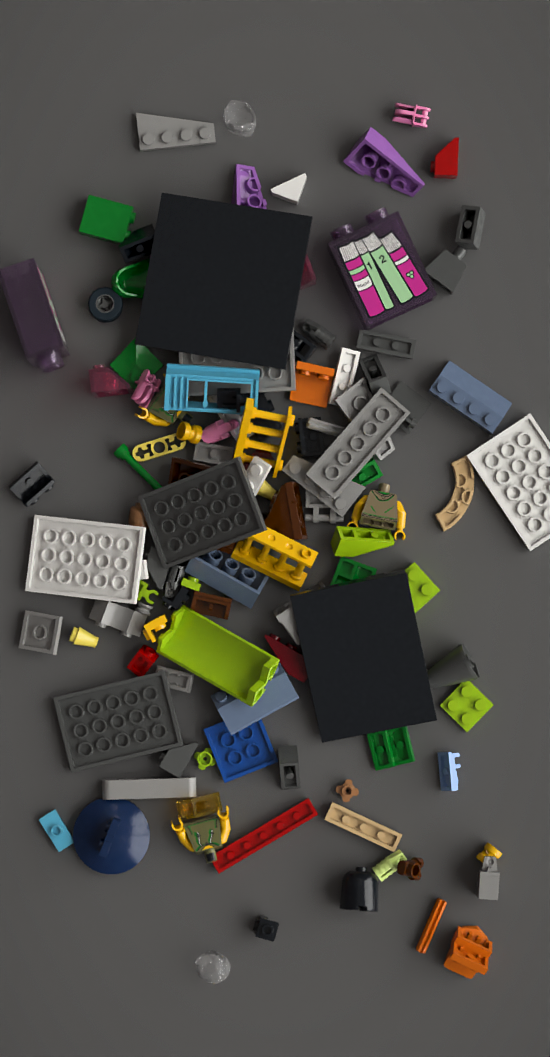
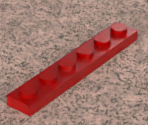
(264, 835)

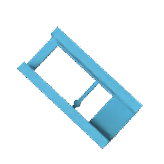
(178, 379)

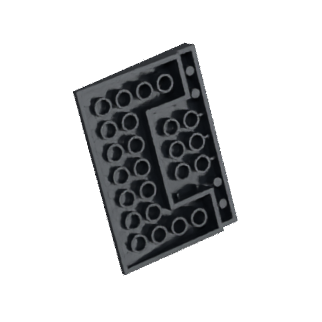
(363, 656)

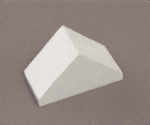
(290, 190)

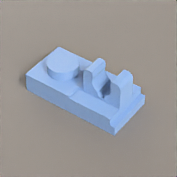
(448, 771)

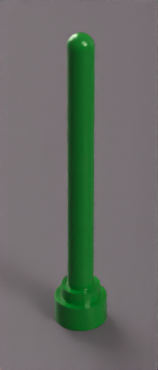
(124, 454)

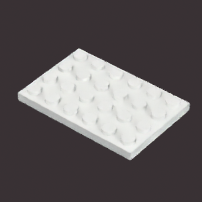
(518, 477)
(85, 559)

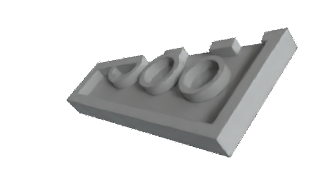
(167, 132)

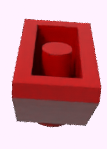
(446, 161)

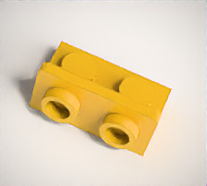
(157, 624)

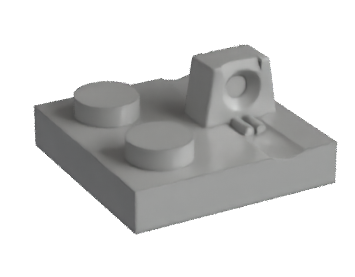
(40, 632)

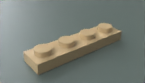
(363, 826)

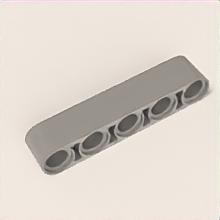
(149, 788)

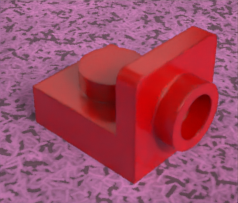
(143, 660)

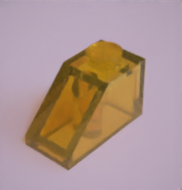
(199, 806)

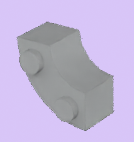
(118, 617)

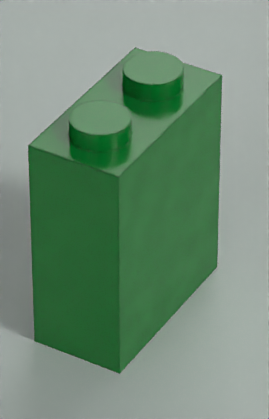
(106, 220)

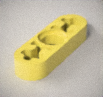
(147, 456)

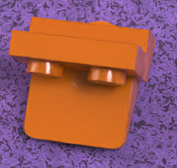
(468, 952)

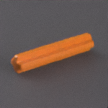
(431, 925)

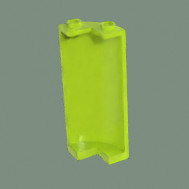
(217, 655)

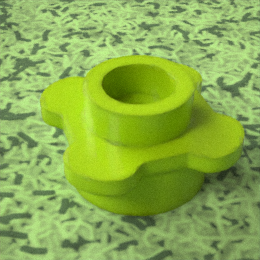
(206, 753)

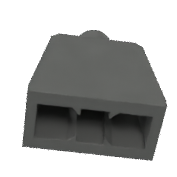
(447, 269)

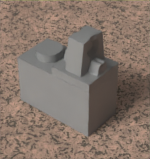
(488, 879)

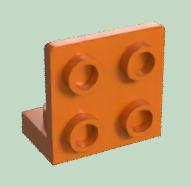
(312, 384)

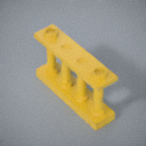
(247, 427)
(274, 567)

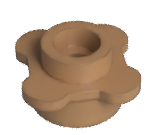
(342, 790)

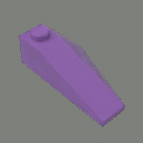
(379, 159)
(247, 188)

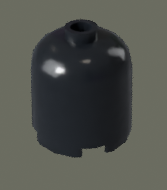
(359, 890)

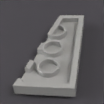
(352, 402)
(297, 468)

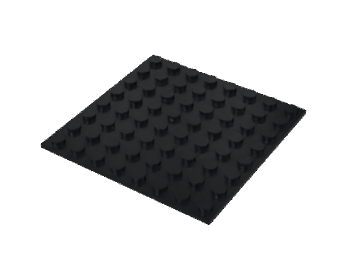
(223, 280)

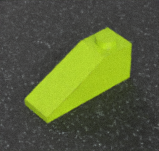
(358, 541)

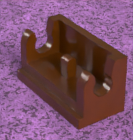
(211, 605)

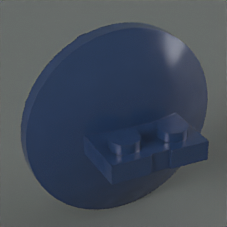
(111, 835)

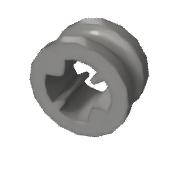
(143, 608)

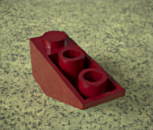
(289, 658)

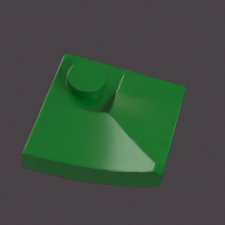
(134, 361)
(351, 570)

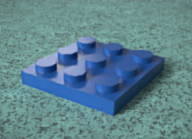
(242, 751)

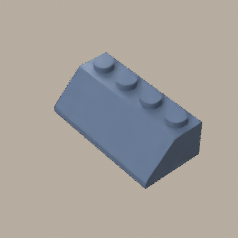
(470, 397)
(228, 576)
(239, 715)

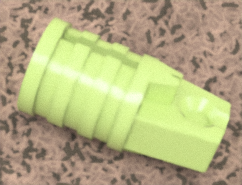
(388, 865)

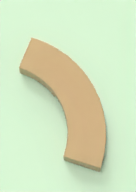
(461, 496)

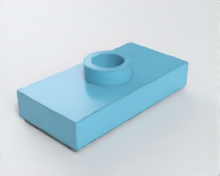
(56, 830)

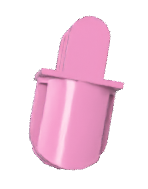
(411, 115)
(146, 388)
(218, 431)

